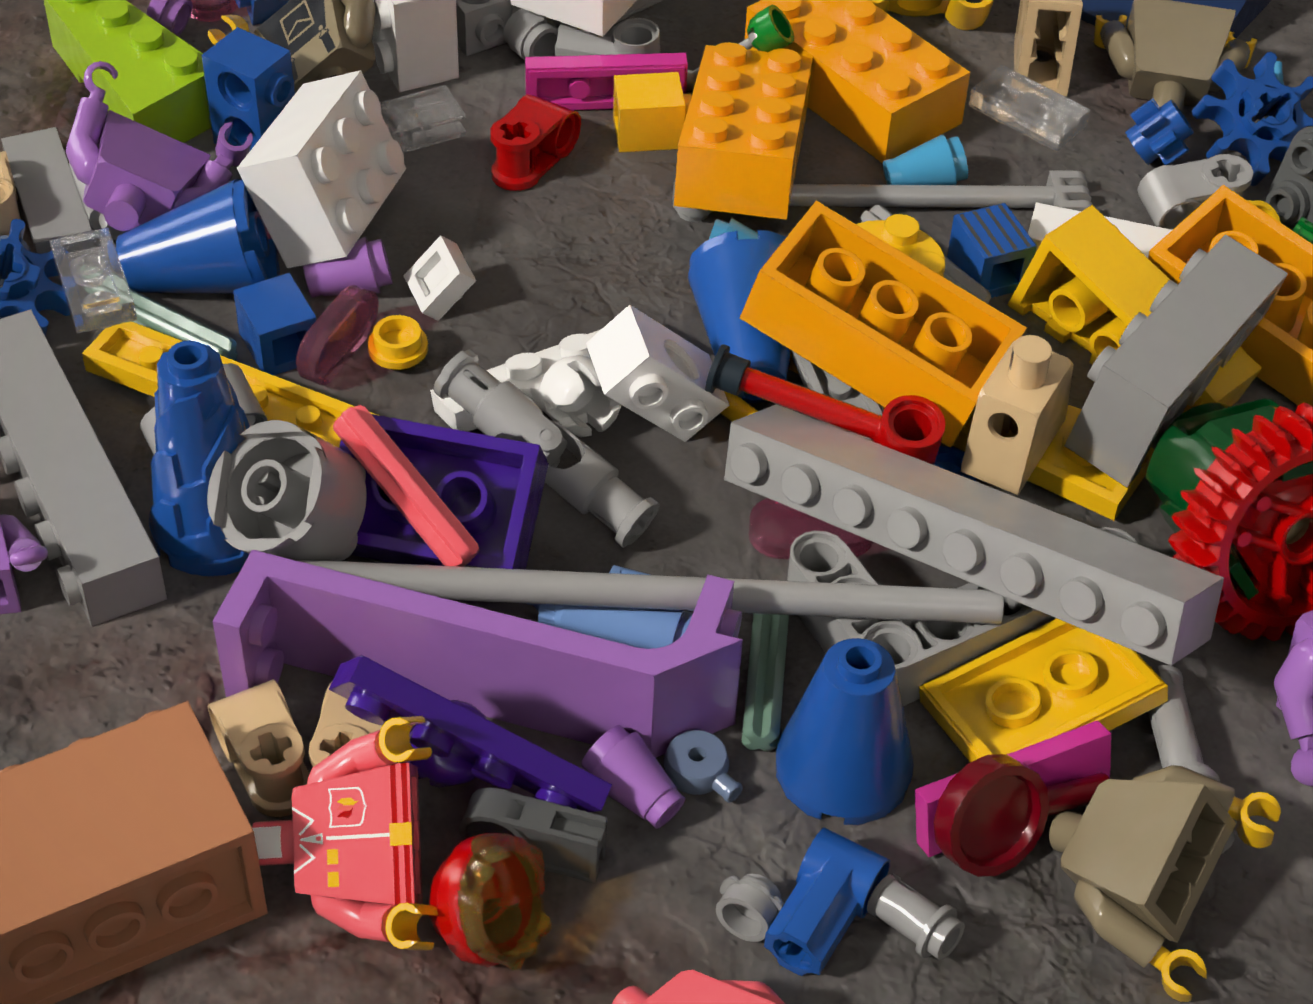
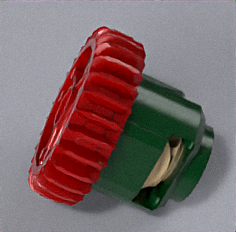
(1243, 508)

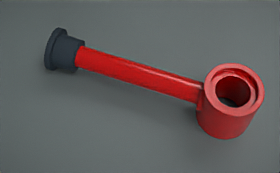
(902, 418)

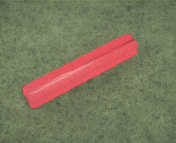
(405, 487)

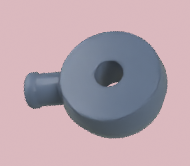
(700, 764)

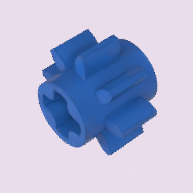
(1159, 132)

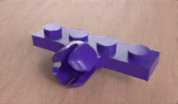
(463, 739)

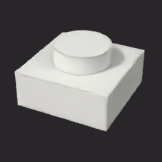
(439, 278)

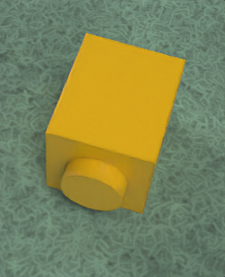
(649, 111)

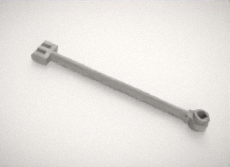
(1062, 190)

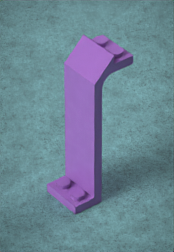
(482, 656)

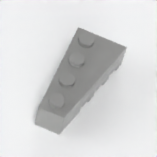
(1171, 355)

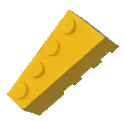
(1092, 286)

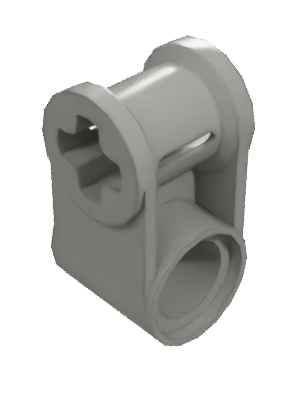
(1177, 190)

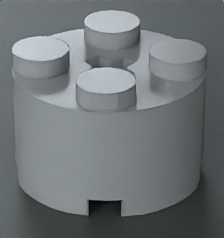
(288, 494)

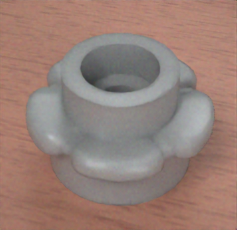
(748, 906)

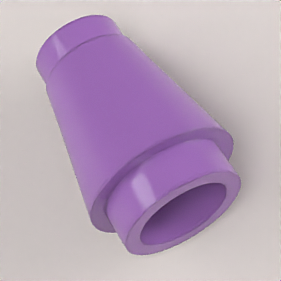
(363, 266)
(635, 776)

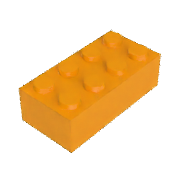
(873, 74)
(743, 131)
(878, 318)
(1285, 334)

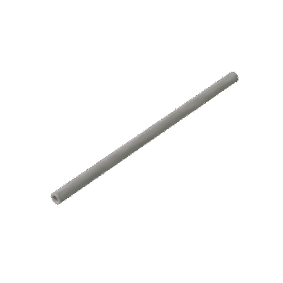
(682, 592)

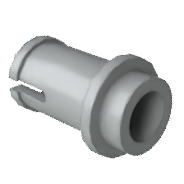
(929, 926)

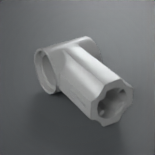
(627, 37)

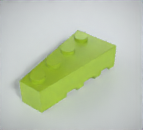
(157, 71)

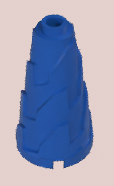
(193, 427)

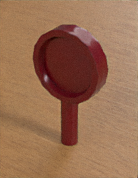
(999, 811)

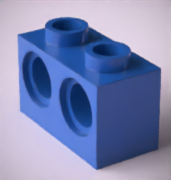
(246, 84)

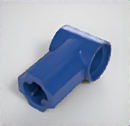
(827, 896)

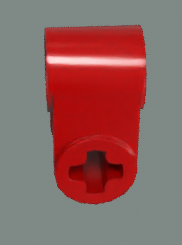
(532, 141)

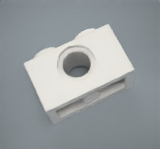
(655, 373)

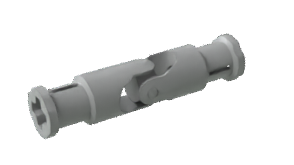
(510, 414)

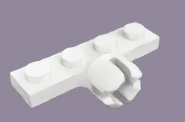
(559, 383)

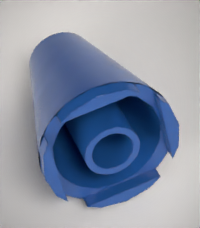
(200, 246)
(721, 282)
(848, 738)

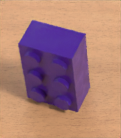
(481, 478)

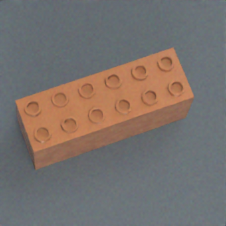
(119, 857)

